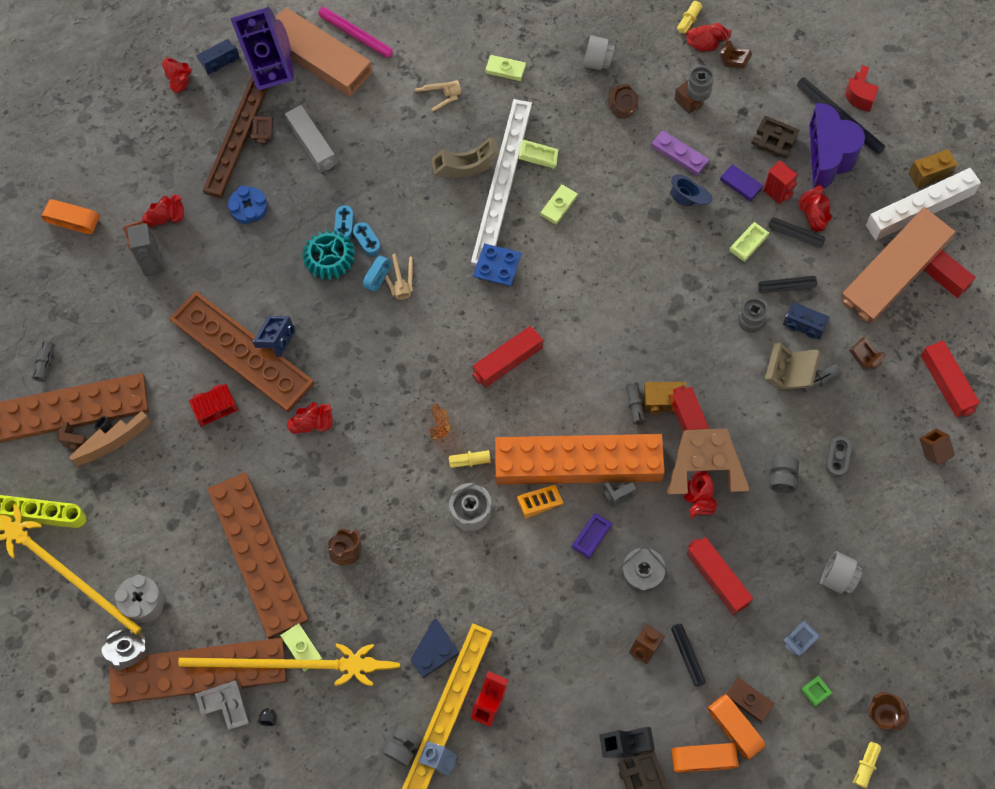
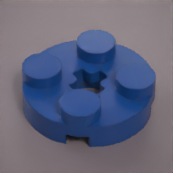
(243, 195)

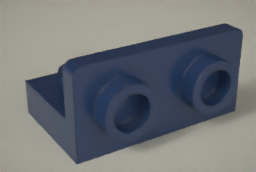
(218, 56)
(806, 321)
(275, 334)

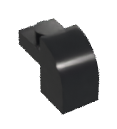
(626, 743)

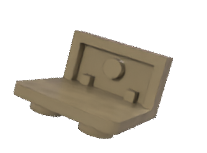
(792, 369)

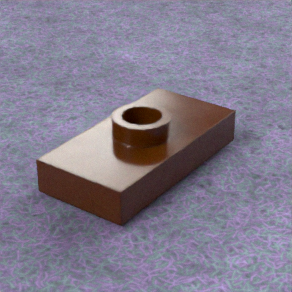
(750, 700)

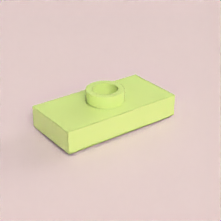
(505, 68)
(538, 154)
(559, 204)
(749, 242)
(300, 644)

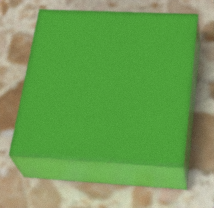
(816, 691)

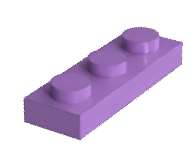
(680, 153)

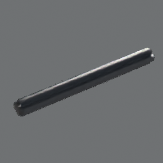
(819, 97)

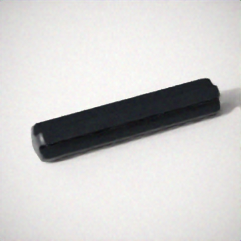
(796, 232)
(787, 284)
(688, 655)

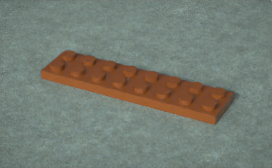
(235, 348)
(75, 405)
(257, 555)
(162, 677)

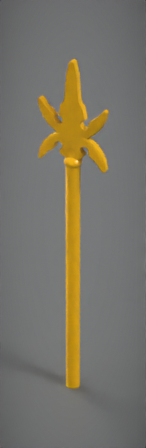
(15, 531)
(353, 664)

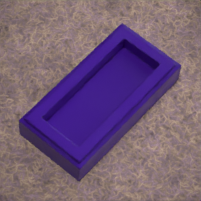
(741, 182)
(591, 535)

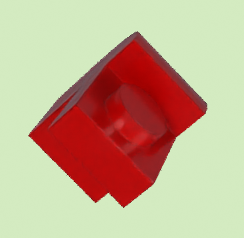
(859, 92)
(489, 699)

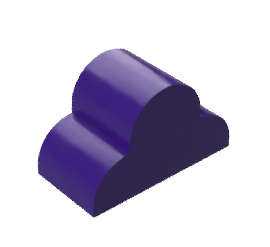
(264, 47)
(833, 144)

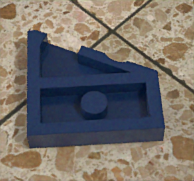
(433, 650)

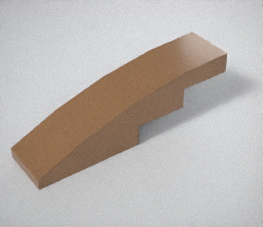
(102, 444)

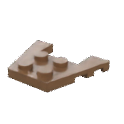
(707, 451)

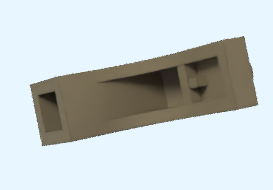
(465, 164)

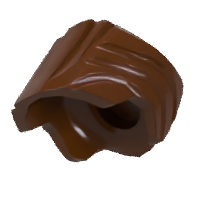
(623, 101)
(345, 547)
(888, 711)

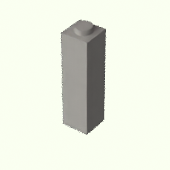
(310, 139)

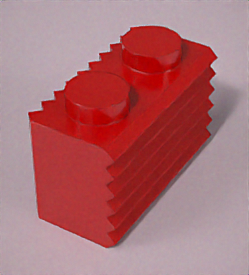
(780, 182)
(213, 404)

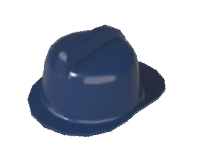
(688, 192)

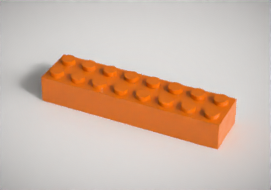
(579, 459)

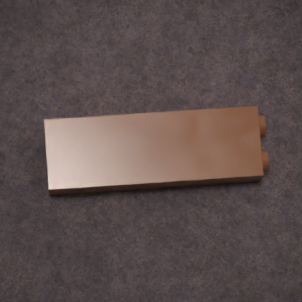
(324, 54)
(897, 265)

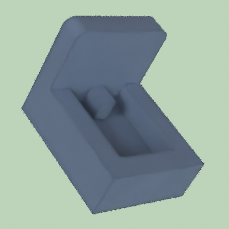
(801, 638)
(438, 758)

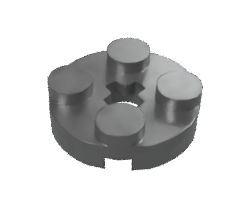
(643, 557)
(121, 658)

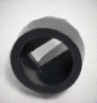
(104, 424)
(267, 718)

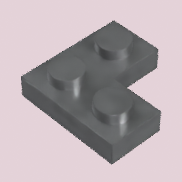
(229, 699)

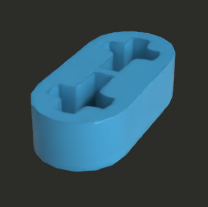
(349, 223)
(370, 237)
(377, 273)

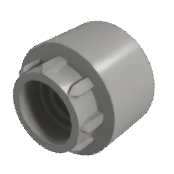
(598, 53)
(841, 573)

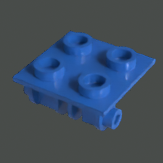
(497, 265)

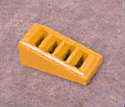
(530, 496)

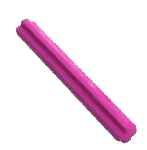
(355, 32)

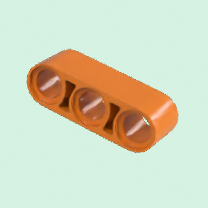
(70, 216)
(736, 727)
(704, 758)

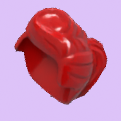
(707, 37)
(177, 73)
(816, 208)
(164, 210)
(311, 418)
(701, 494)

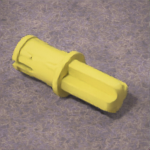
(689, 17)
(469, 459)
(867, 765)

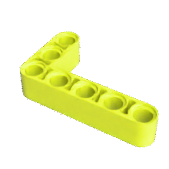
(43, 512)

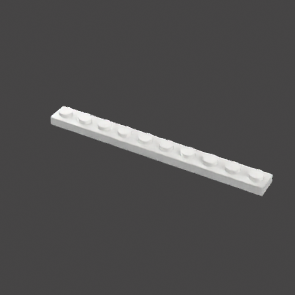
(503, 177)

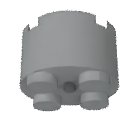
(468, 518)
(134, 589)

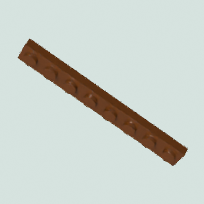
(234, 140)

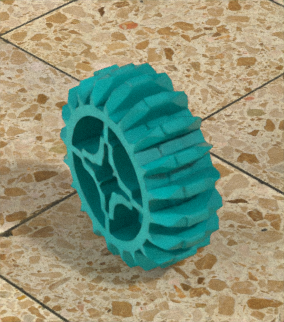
(325, 245)

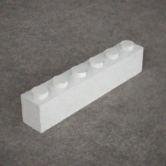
(933, 198)

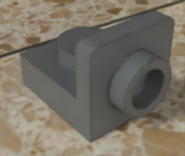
(622, 493)

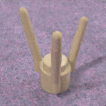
(450, 89)
(401, 289)

